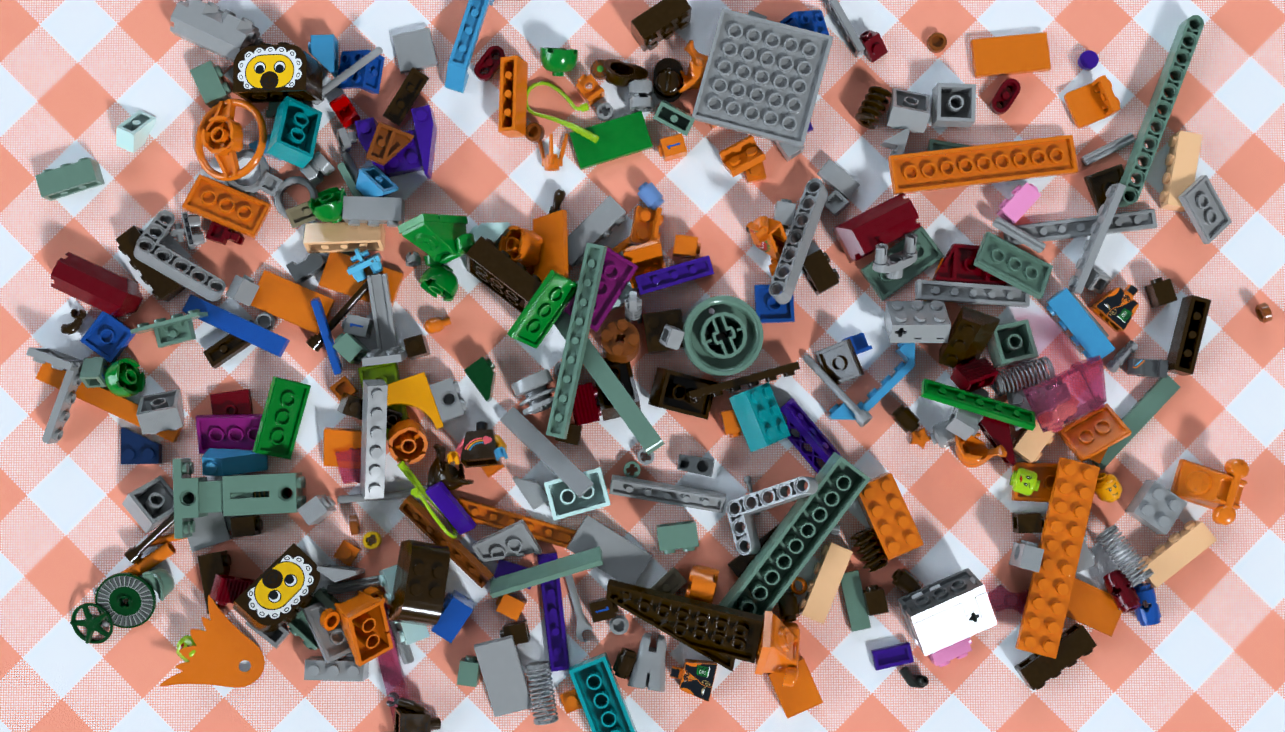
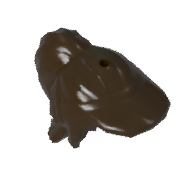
(446, 472)

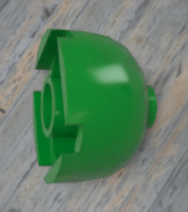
(558, 60)
(328, 205)
(440, 281)
(124, 378)

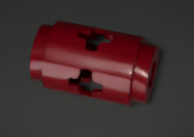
(1125, 598)

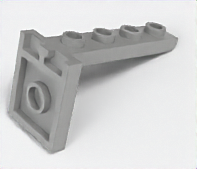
(384, 325)
(67, 392)

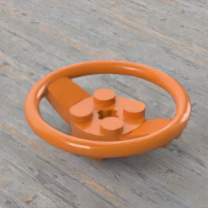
(225, 137)

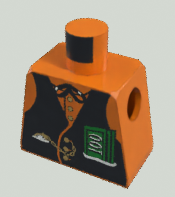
(1117, 307)
(696, 677)

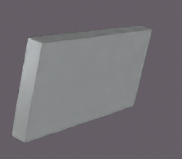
(620, 556)
(503, 675)

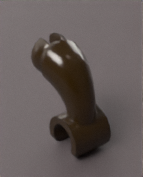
(559, 196)
(73, 327)

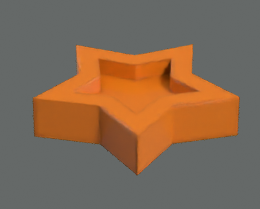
(920, 438)

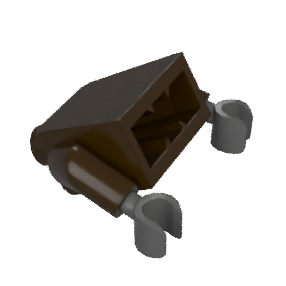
(412, 716)

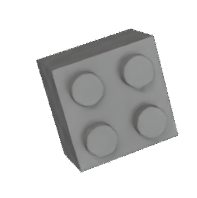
(953, 105)
(1156, 507)

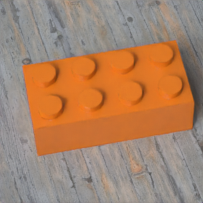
(889, 516)

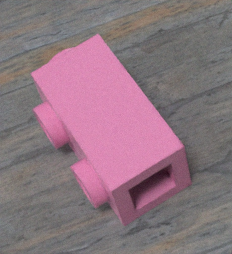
(1019, 203)
(959, 649)

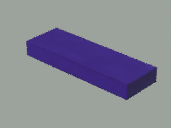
(450, 508)

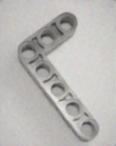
(173, 260)
(763, 503)

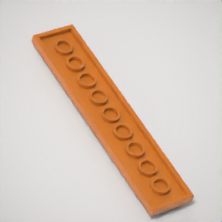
(982, 164)
(1062, 545)

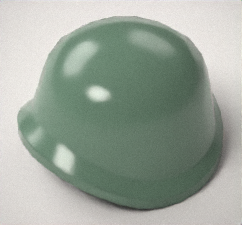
(160, 581)

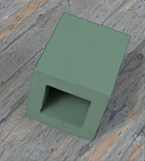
(93, 372)
(468, 671)

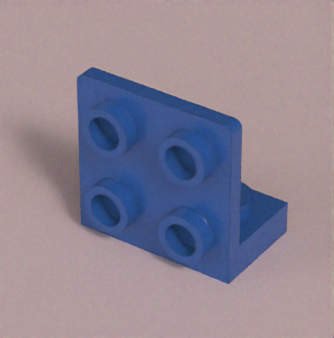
(807, 20)
(366, 78)

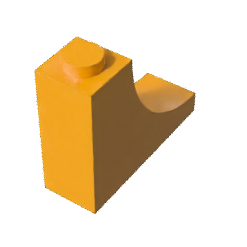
(415, 393)

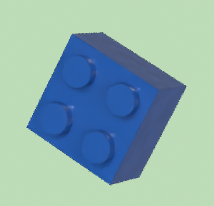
(453, 616)

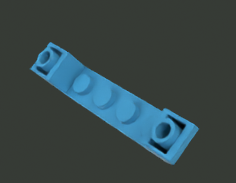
(465, 44)
(907, 353)

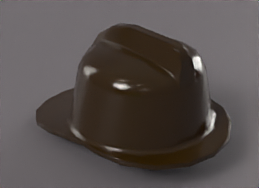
(622, 73)
(667, 80)

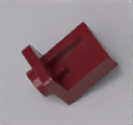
(873, 45)

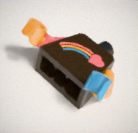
(479, 448)

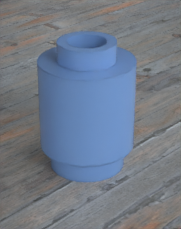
(650, 195)

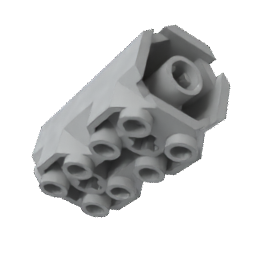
(213, 29)

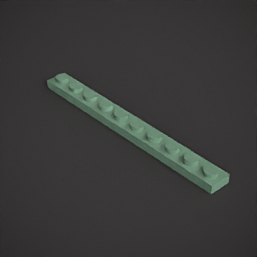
(576, 340)

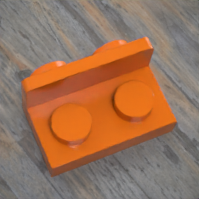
(741, 156)
(645, 225)

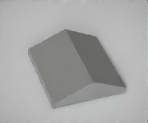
(338, 573)

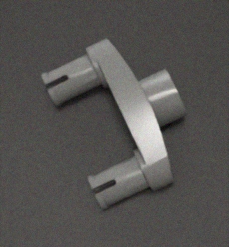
(895, 263)

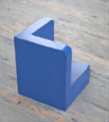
(859, 343)

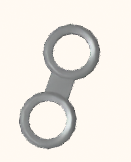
(271, 184)

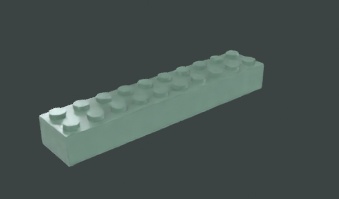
(797, 538)

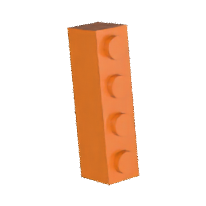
(512, 96)

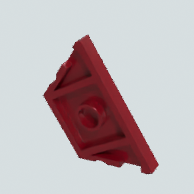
(959, 267)

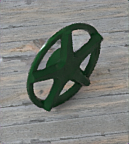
(92, 623)

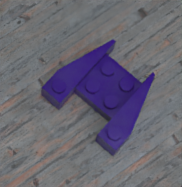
(417, 154)

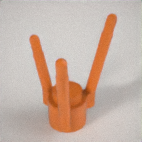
(551, 161)

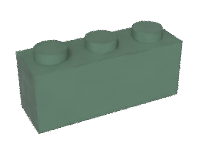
(69, 179)

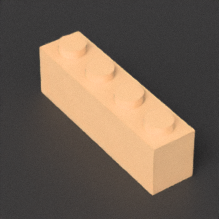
(1180, 168)
(343, 237)
(1031, 443)
(1177, 552)
(825, 582)

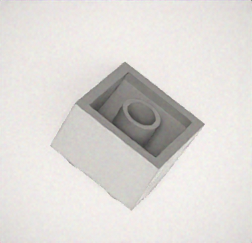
(908, 111)
(160, 412)
(150, 504)

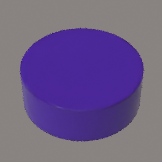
(1088, 60)

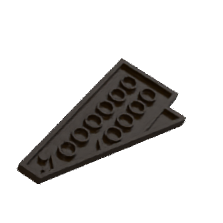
(703, 626)

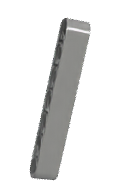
(814, 196)

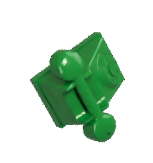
(438, 236)

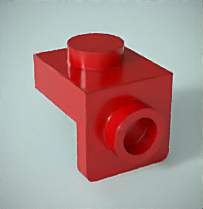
(344, 110)

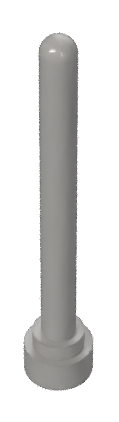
(349, 72)
(862, 416)
(387, 495)

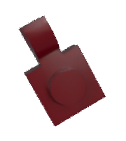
(221, 234)

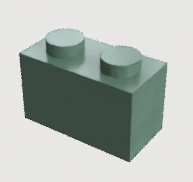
(211, 84)
(674, 117)
(350, 348)

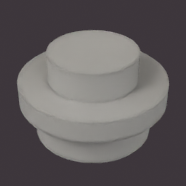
(265, 320)
(619, 625)

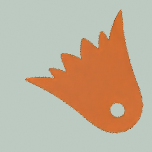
(218, 655)

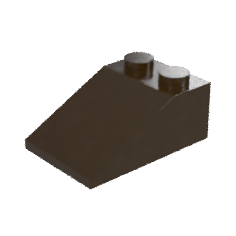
(625, 376)
(670, 390)

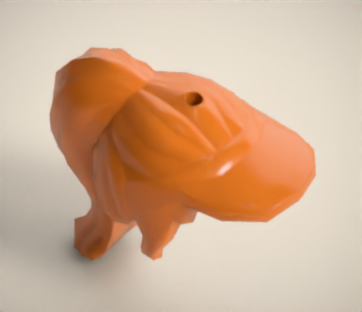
(695, 69)
(975, 452)

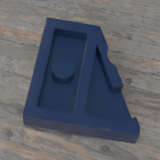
(139, 449)

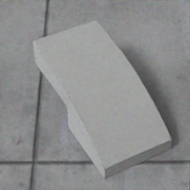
(838, 179)

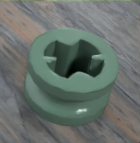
(627, 465)

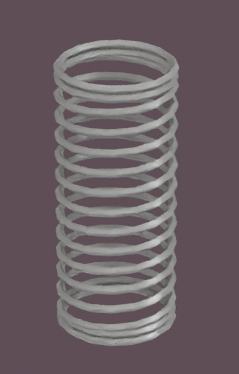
(1000, 378)
(1109, 532)
(538, 666)

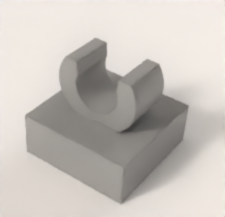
(346, 140)

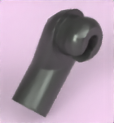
(912, 680)

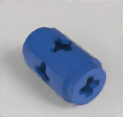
(1151, 614)

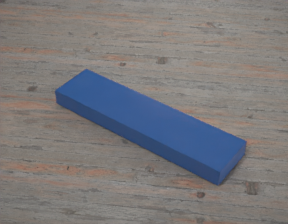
(326, 335)

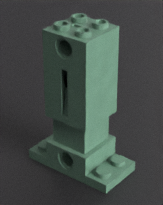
(231, 495)

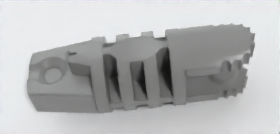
(633, 307)

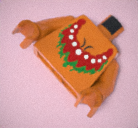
(769, 237)

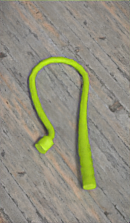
(583, 107)
(419, 492)

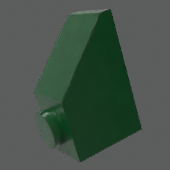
(482, 376)

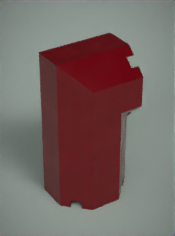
(876, 226)
(96, 285)

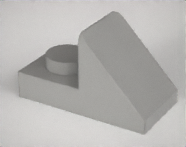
(897, 142)

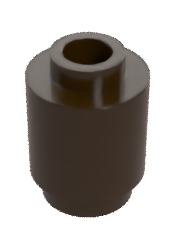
(906, 419)
(905, 581)
(788, 607)
(624, 663)

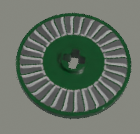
(122, 586)

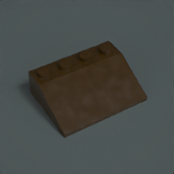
(501, 273)

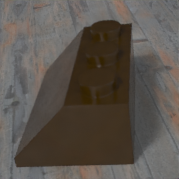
(967, 337)

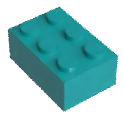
(294, 132)
(759, 417)

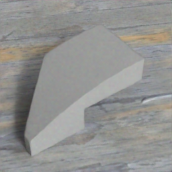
(531, 491)

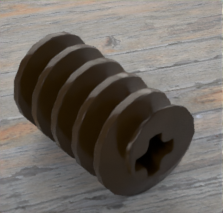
(871, 106)
(869, 550)

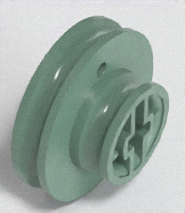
(742, 333)

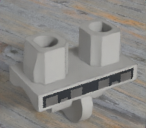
(189, 222)

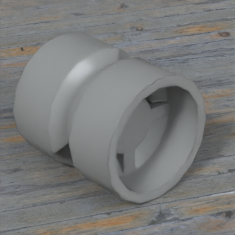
(640, 92)
(317, 169)

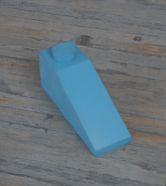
(232, 461)

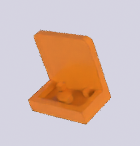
(1092, 102)
(647, 258)

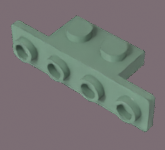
(174, 330)

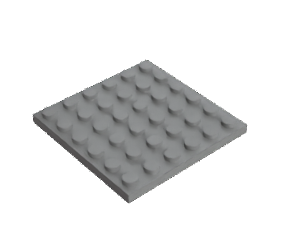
(762, 78)

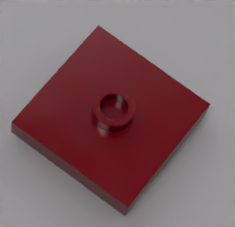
(232, 403)

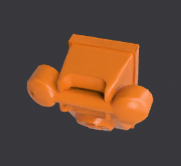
(1212, 487)
(363, 624)
(778, 648)

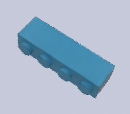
(1080, 324)

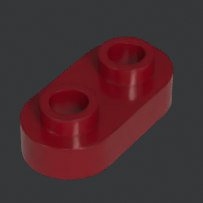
(488, 63)
(1004, 97)

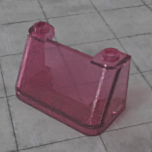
(1068, 394)

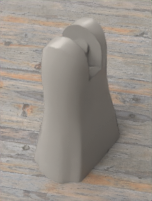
(649, 665)

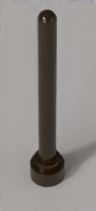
(316, 341)
(134, 554)

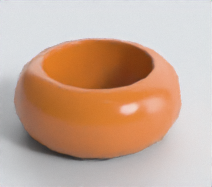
(804, 584)

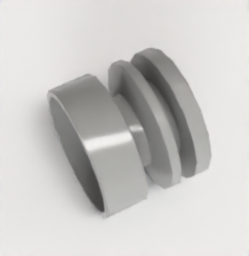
(535, 392)

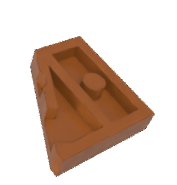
(387, 143)

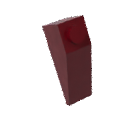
(998, 434)

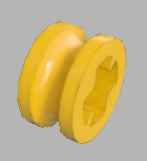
(370, 534)

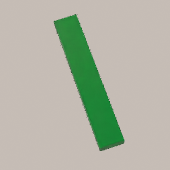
(978, 404)

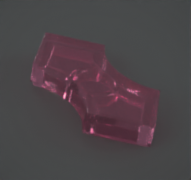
(1004, 599)

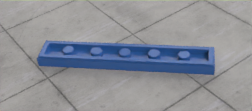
(238, 326)

